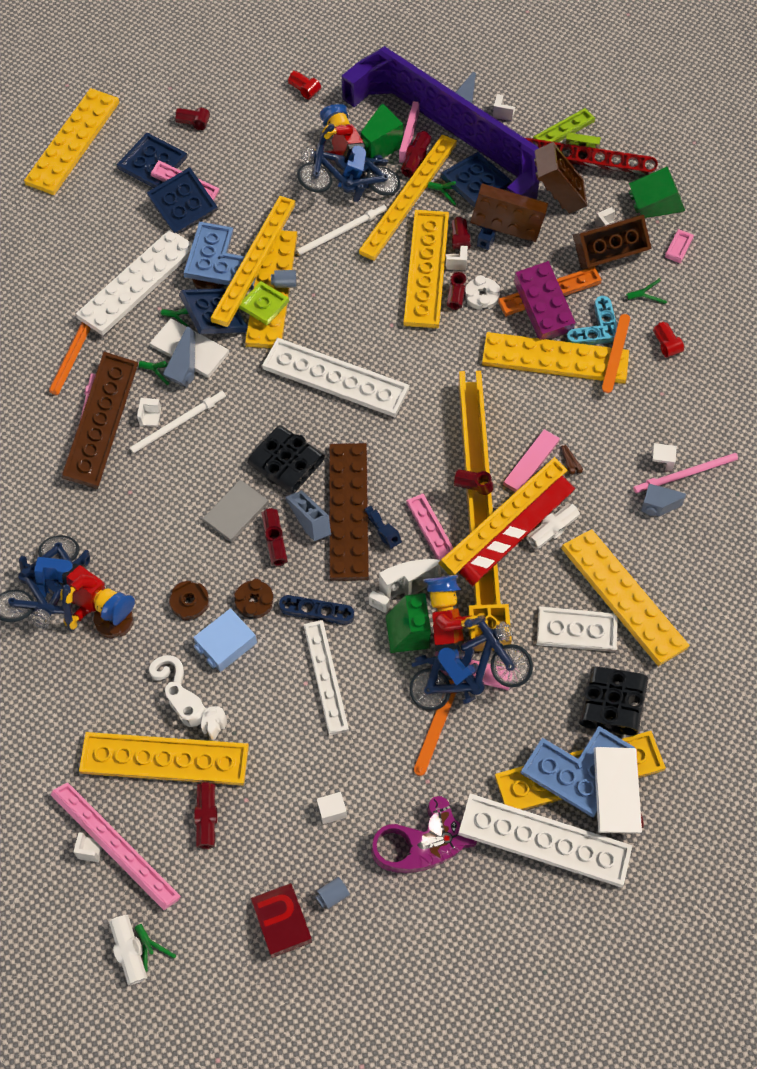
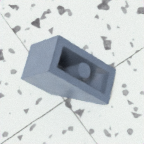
(661, 500)

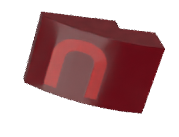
(281, 920)

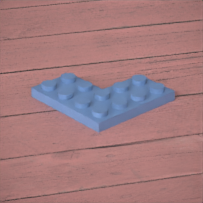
(209, 255)
(568, 776)

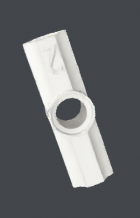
(553, 526)
(128, 949)

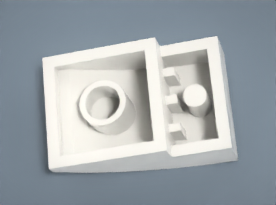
(408, 577)

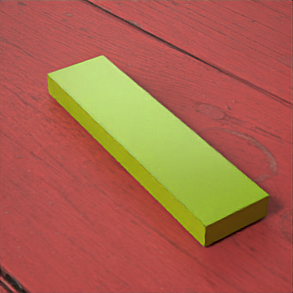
(571, 124)

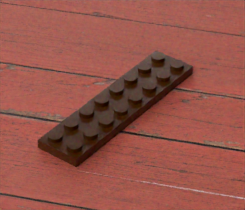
(100, 420)
(347, 512)

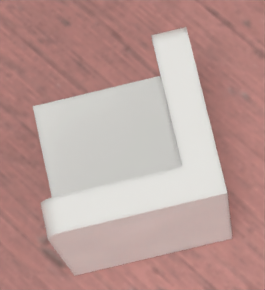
(502, 111)
(605, 217)
(457, 261)
(149, 412)
(664, 454)
(332, 808)
(87, 848)

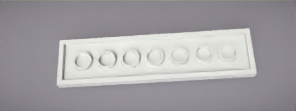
(135, 282)
(336, 377)
(545, 840)

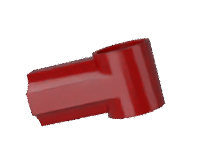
(307, 86)
(669, 342)

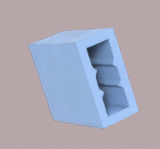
(224, 640)

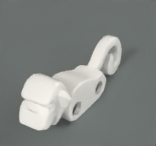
(184, 702)

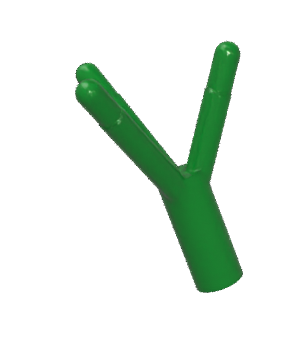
(441, 187)
(641, 293)
(175, 314)
(153, 366)
(147, 943)

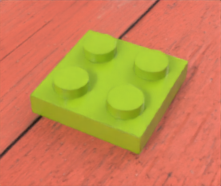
(583, 140)
(264, 303)

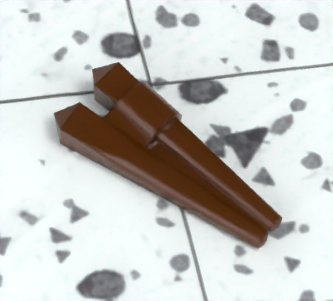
(571, 462)

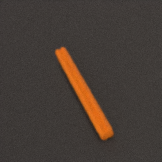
(69, 359)

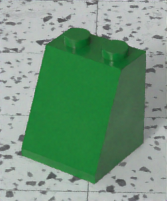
(382, 133)
(656, 194)
(409, 624)

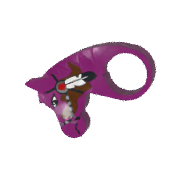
(428, 847)

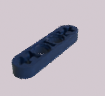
(317, 606)

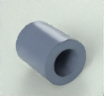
(284, 278)
(332, 893)

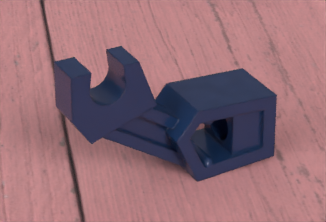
(486, 238)
(387, 533)

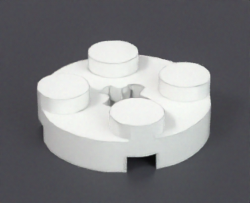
(486, 285)

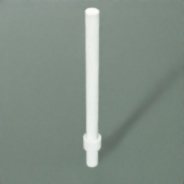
(369, 215)
(207, 403)

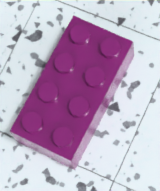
(544, 301)

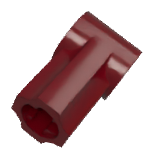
(197, 118)
(460, 233)
(456, 291)
(473, 481)

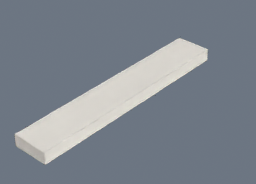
(326, 678)

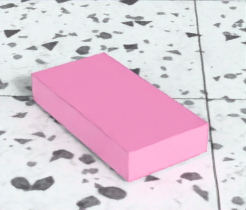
(679, 246)

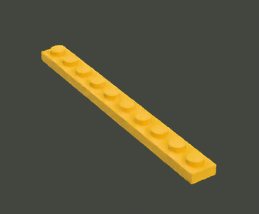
(407, 197)
(253, 262)
(502, 517)

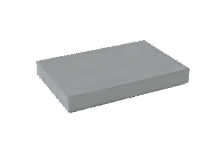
(235, 511)

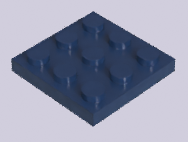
(145, 155)
(471, 174)
(182, 201)
(202, 304)

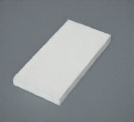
(207, 352)
(577, 629)
(617, 790)

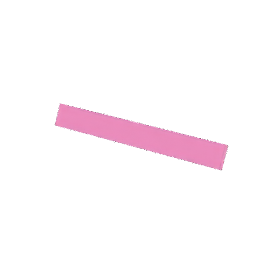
(115, 846)

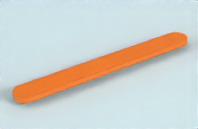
(616, 353)
(433, 736)

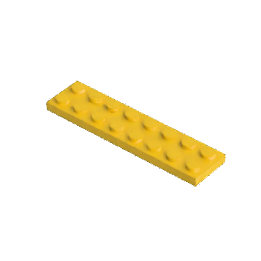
(71, 141)
(279, 258)
(426, 269)
(551, 357)
(625, 597)
(164, 758)
(526, 794)

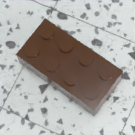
(560, 178)
(509, 213)
(612, 241)

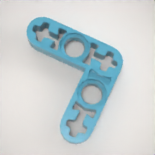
(601, 330)

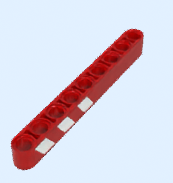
(608, 156)
(516, 531)

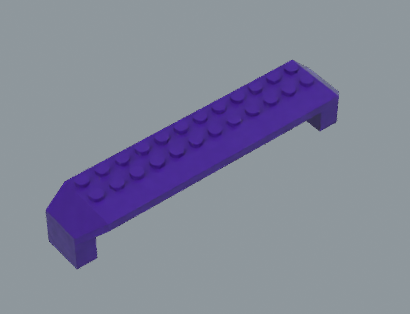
(391, 74)

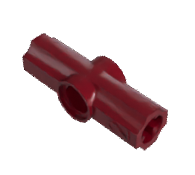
(416, 154)
(273, 528)
(205, 815)

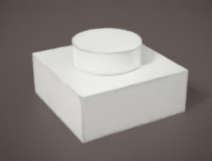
(379, 601)

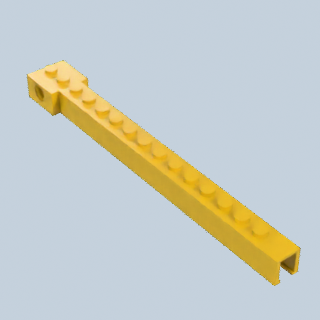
(479, 506)

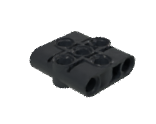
(284, 447)
(602, 685)

